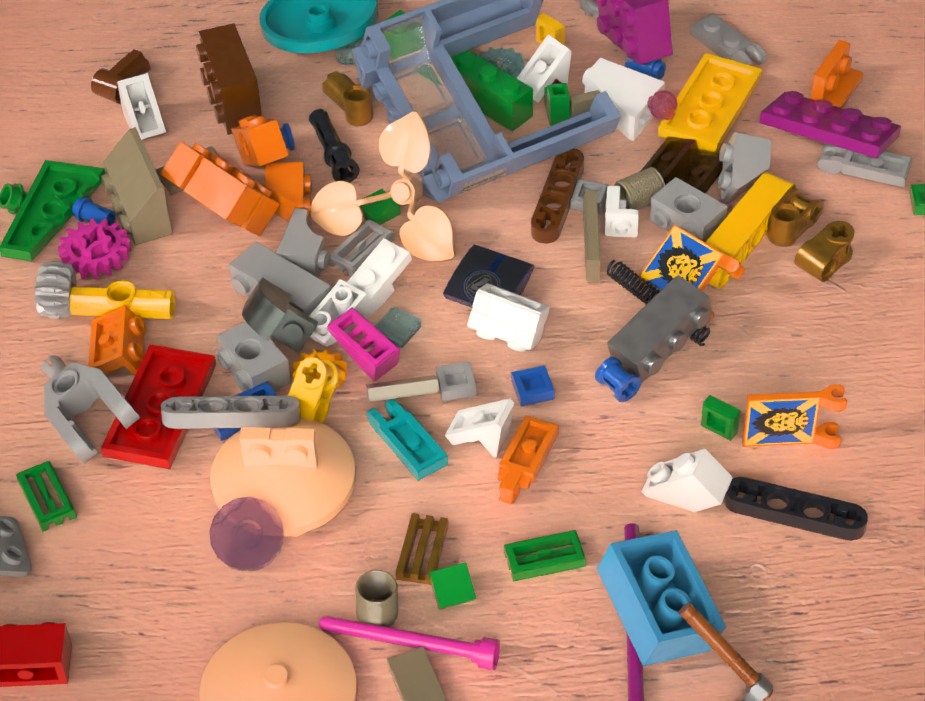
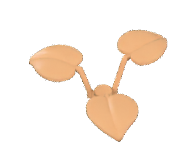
(430, 229)

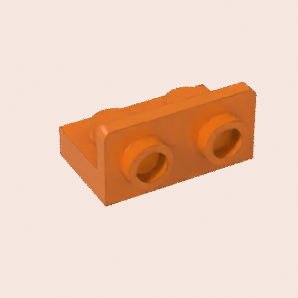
(835, 78)
(117, 341)

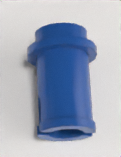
(653, 69)
(85, 209)

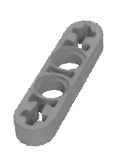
(230, 412)

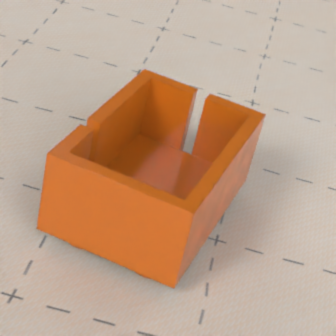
(221, 187)

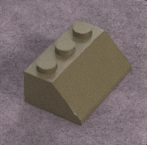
(136, 190)

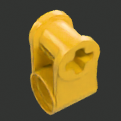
(315, 392)

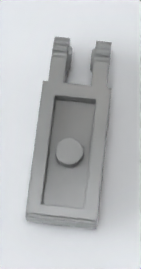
(727, 41)
(887, 168)

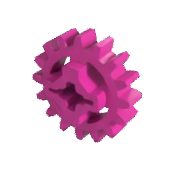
(95, 248)

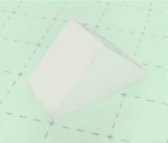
(140, 106)

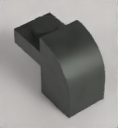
(271, 316)

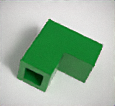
(557, 103)

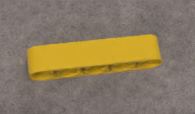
(747, 222)

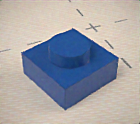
(532, 385)

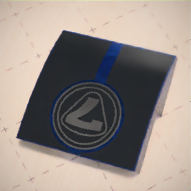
(484, 267)

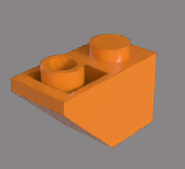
(289, 187)

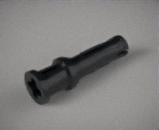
(336, 154)

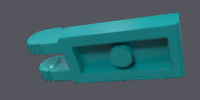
(408, 440)

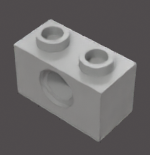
(688, 209)
(252, 358)

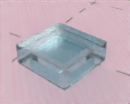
(398, 326)

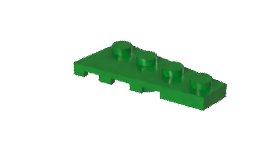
(48, 207)

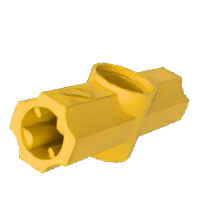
(142, 302)

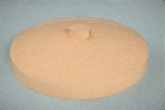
(280, 665)

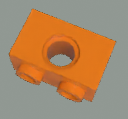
(259, 140)

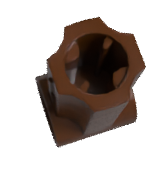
(105, 81)

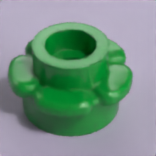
(12, 197)

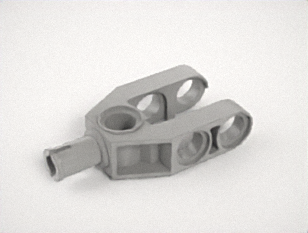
(72, 392)

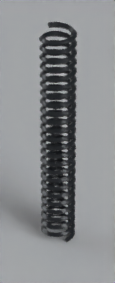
(628, 287)

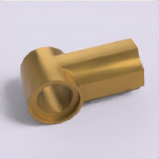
(349, 97)

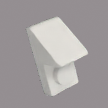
(548, 63)
(485, 423)

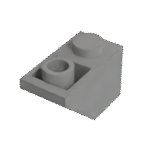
(743, 161)

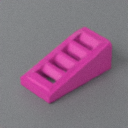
(376, 361)

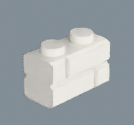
(508, 317)

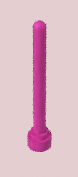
(483, 652)

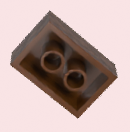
(229, 75)

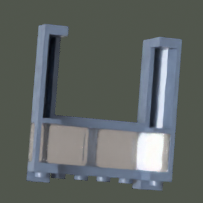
(413, 72)

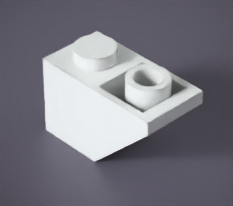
(688, 482)

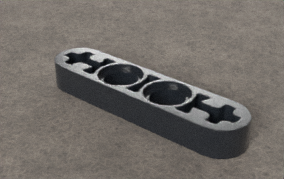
(796, 503)

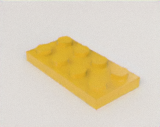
(711, 101)

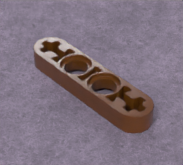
(555, 194)

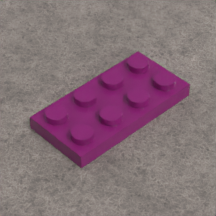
(830, 124)

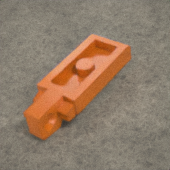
(525, 456)

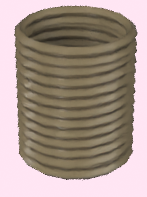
(640, 188)
(377, 585)

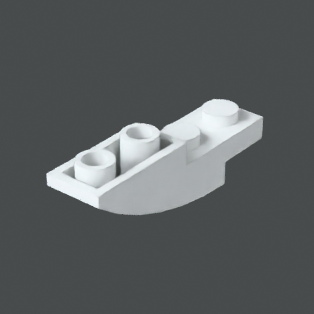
(363, 291)

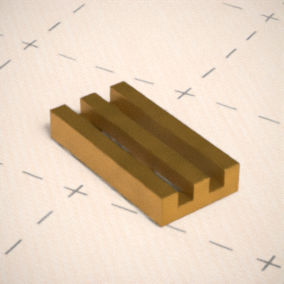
(427, 525)

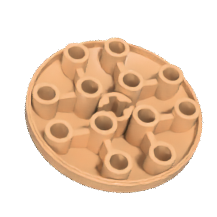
(295, 469)

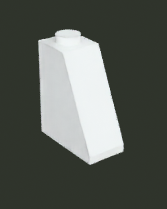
(628, 92)

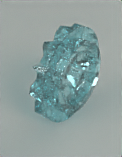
(512, 61)

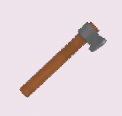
(757, 685)

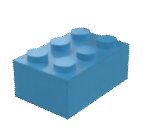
(648, 586)

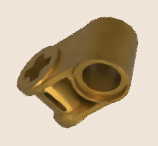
(792, 217)
(826, 250)

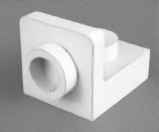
(618, 219)

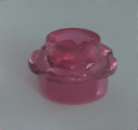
(662, 105)

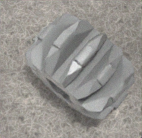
(54, 289)

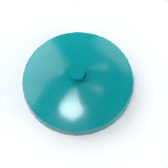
(316, 24)

